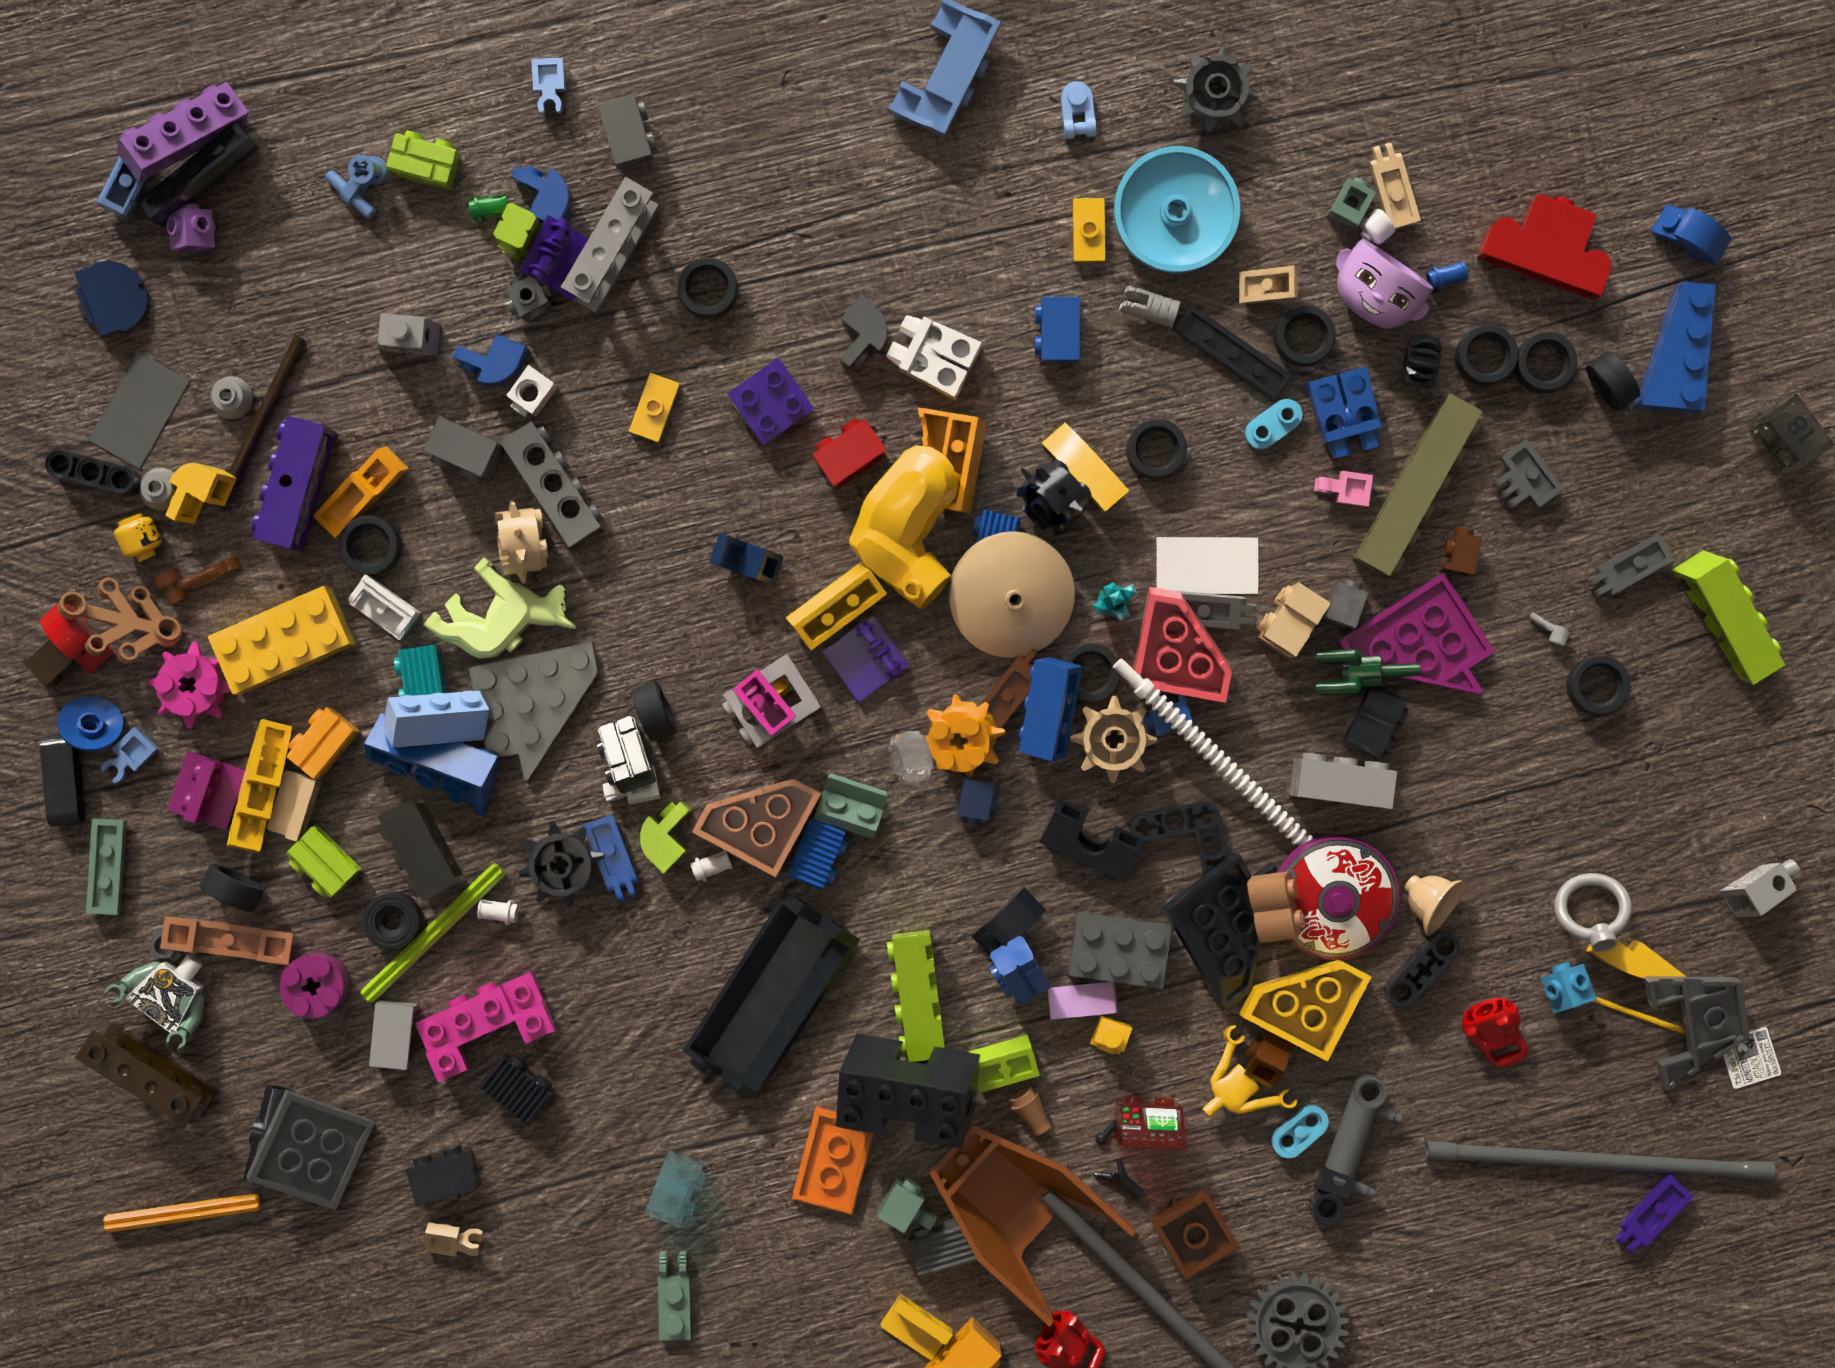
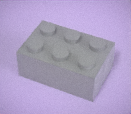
(1343, 781)

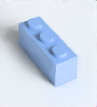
(435, 718)

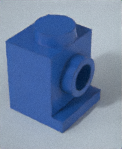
(1158, 725)

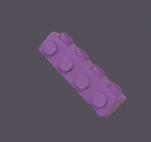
(181, 131)

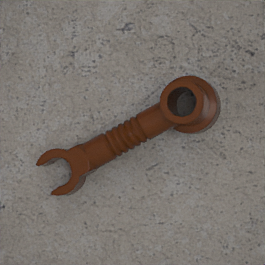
(175, 587)

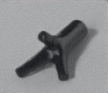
(1122, 1180)

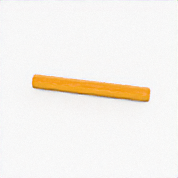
(182, 1212)

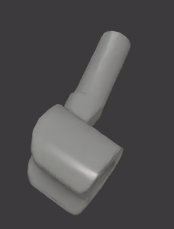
(1559, 633)

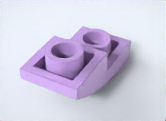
(1082, 1000)

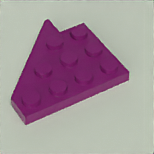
(1426, 629)

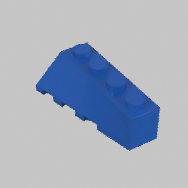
(452, 767)

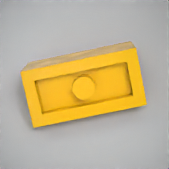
(916, 1327)

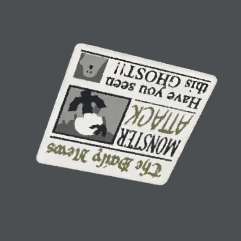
(1752, 1060)

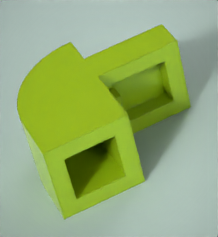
(657, 840)

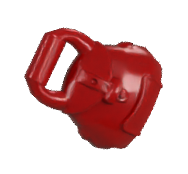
(1494, 1027)
(1067, 1343)

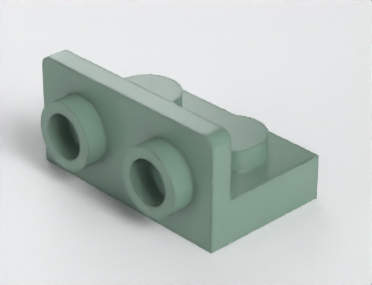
(851, 805)

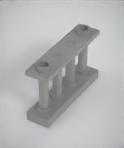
(611, 245)

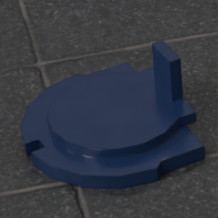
(110, 297)

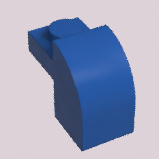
(553, 193)
(1695, 231)
(501, 364)

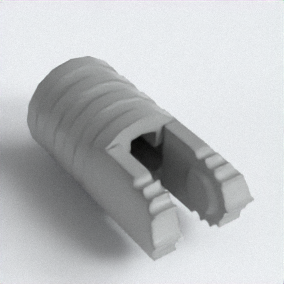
(1157, 308)

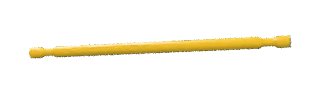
(1639, 1015)

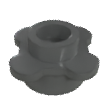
(157, 953)

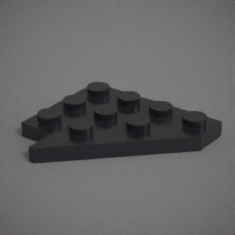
(1219, 928)

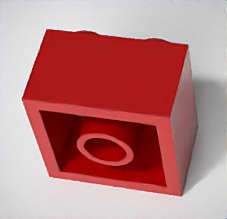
(849, 453)

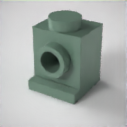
(1361, 193)

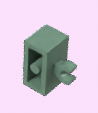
(903, 1204)

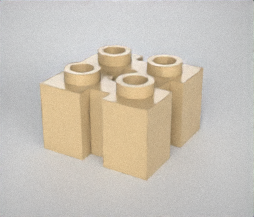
(1293, 619)

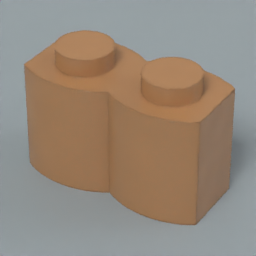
(1274, 906)

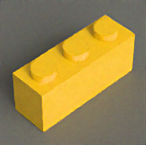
(836, 605)

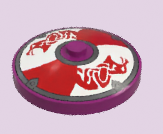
(1344, 894)

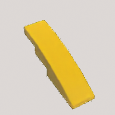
(259, 786)

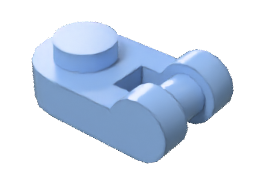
(1077, 100)

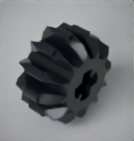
(1421, 361)

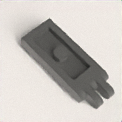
(1632, 565)
(1221, 610)

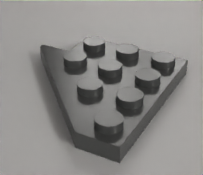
(533, 700)

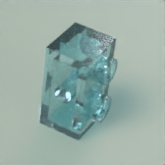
(675, 1188)

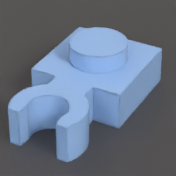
(548, 79)

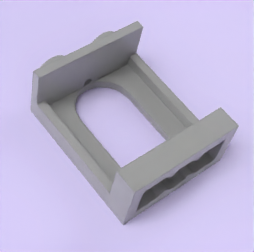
(807, 706)

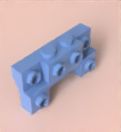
(955, 72)

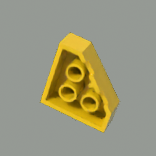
(1308, 1005)

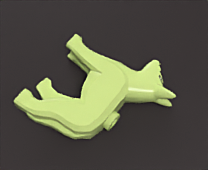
(506, 619)

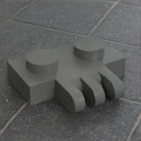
(1527, 476)

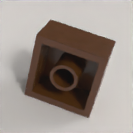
(1194, 1233)

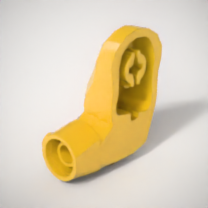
(899, 518)

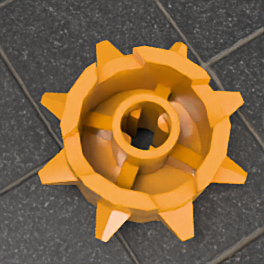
(972, 723)

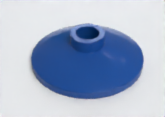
(90, 712)

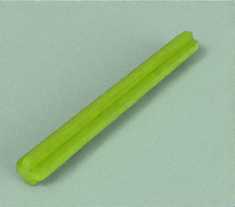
(433, 933)

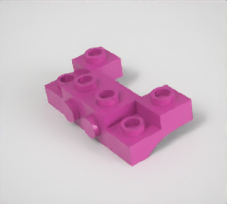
(468, 1019)

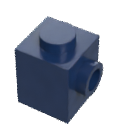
(976, 801)

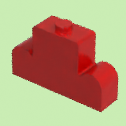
(1549, 247)

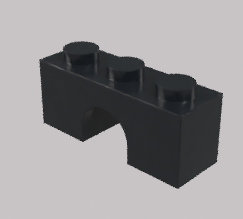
(1111, 856)

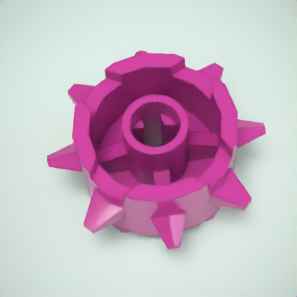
(173, 683)

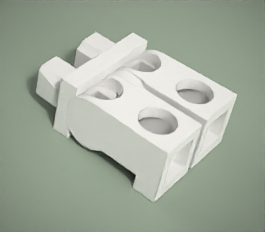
(924, 355)

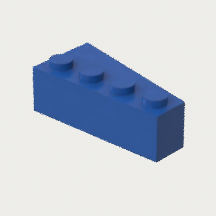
(1681, 355)

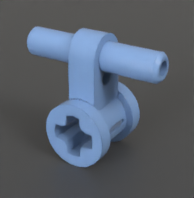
(360, 178)

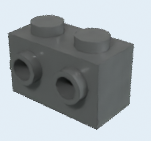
(626, 131)

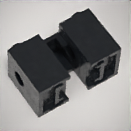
(882, 1087)

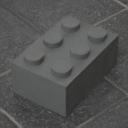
(1119, 949)

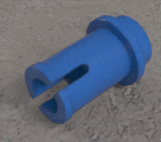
(1447, 275)

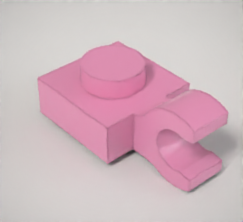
(1350, 488)

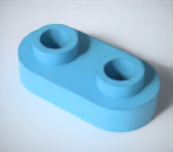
(1273, 423)
(1301, 1133)

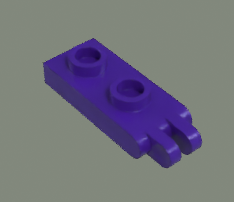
(1653, 1213)

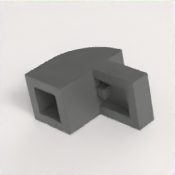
(870, 327)

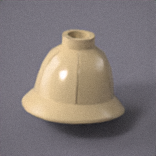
(1433, 899)

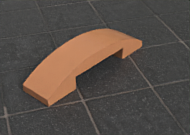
(226, 939)

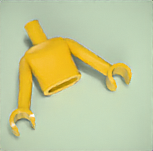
(1236, 1088)

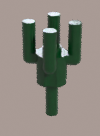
(1359, 671)

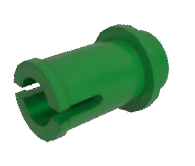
(487, 206)

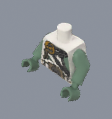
(166, 996)

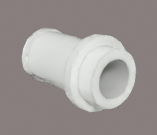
(711, 865)
(498, 911)

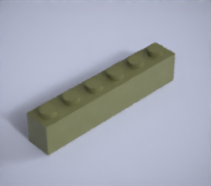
(1417, 486)

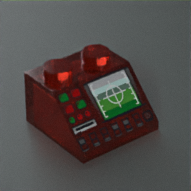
(1149, 1123)

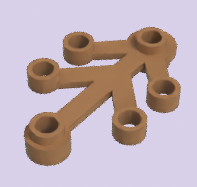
(124, 620)

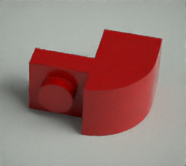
(71, 638)

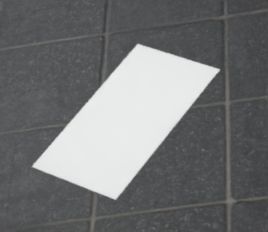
(1208, 564)

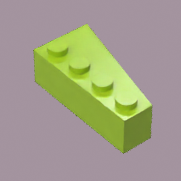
(1731, 615)
(917, 992)

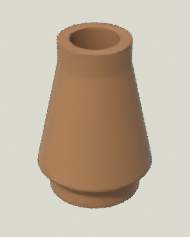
(1029, 1108)

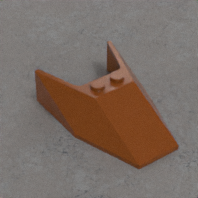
(997, 1205)

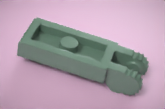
(674, 1299)

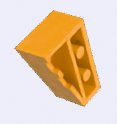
(962, 443)

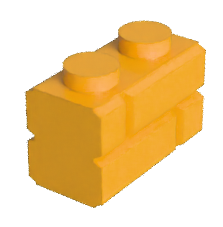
(322, 742)

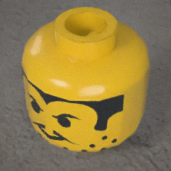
(137, 537)

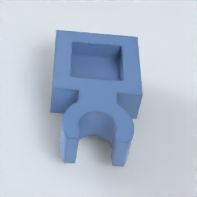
(132, 752)

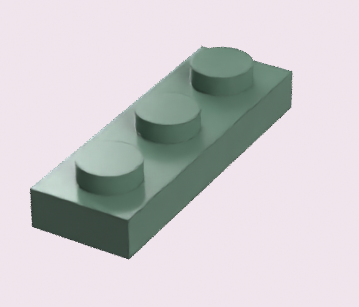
(106, 866)

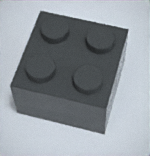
(465, 449)

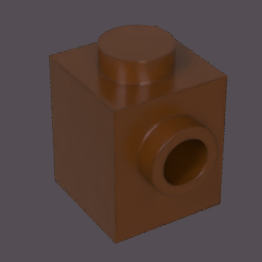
(1267, 1058)

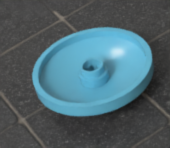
(1176, 209)

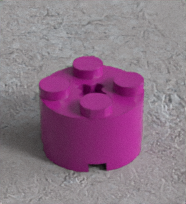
(318, 1002)

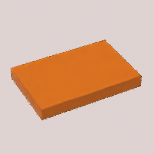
(832, 1164)

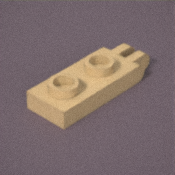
(1394, 187)

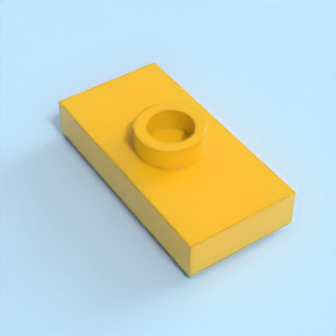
(1088, 230)
(654, 407)

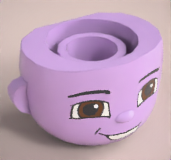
(1380, 286)

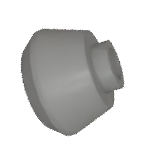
(239, 398)
(156, 489)

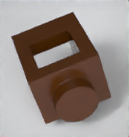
(1461, 552)

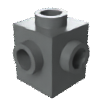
(533, 308)

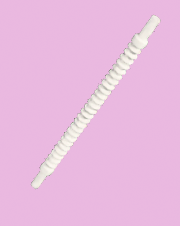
(1145, 690)

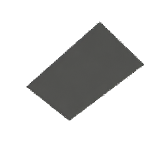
(138, 410)

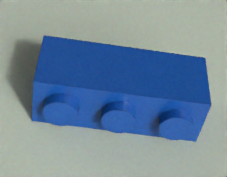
(1050, 708)

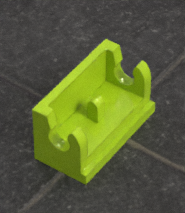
(1006, 1063)

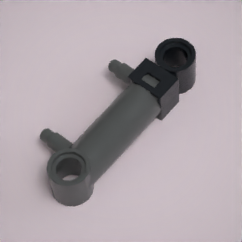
(1337, 1174)

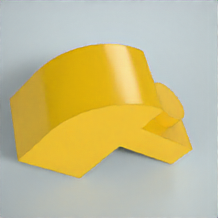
(197, 486)

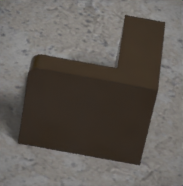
(48, 664)

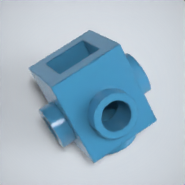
(1568, 987)

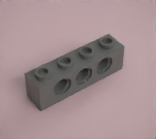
(519, 448)

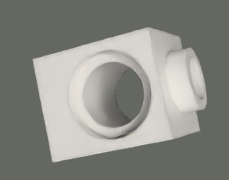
(545, 388)

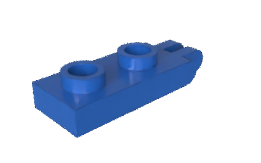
(617, 865)

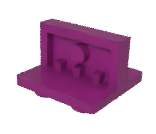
(206, 790)

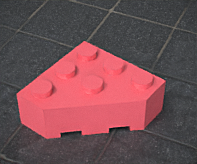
(1178, 650)

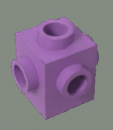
(191, 229)

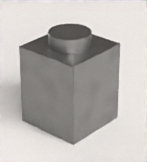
(1346, 604)

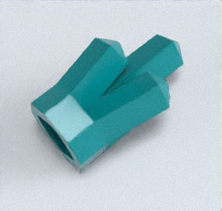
(1114, 601)

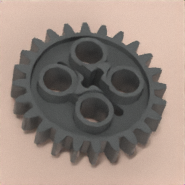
(1303, 1296)

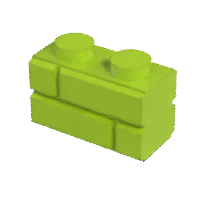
(423, 160)
(516, 231)
(323, 862)

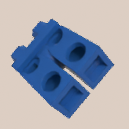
(1343, 409)

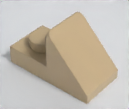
(1268, 285)

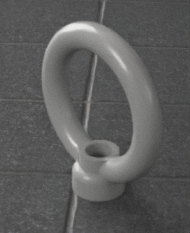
(1601, 935)

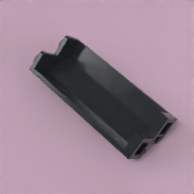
(770, 996)

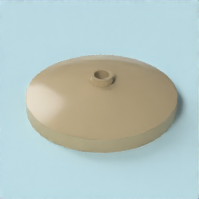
(993, 573)

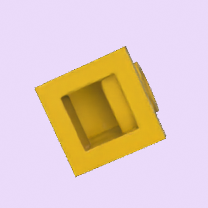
(1110, 1035)

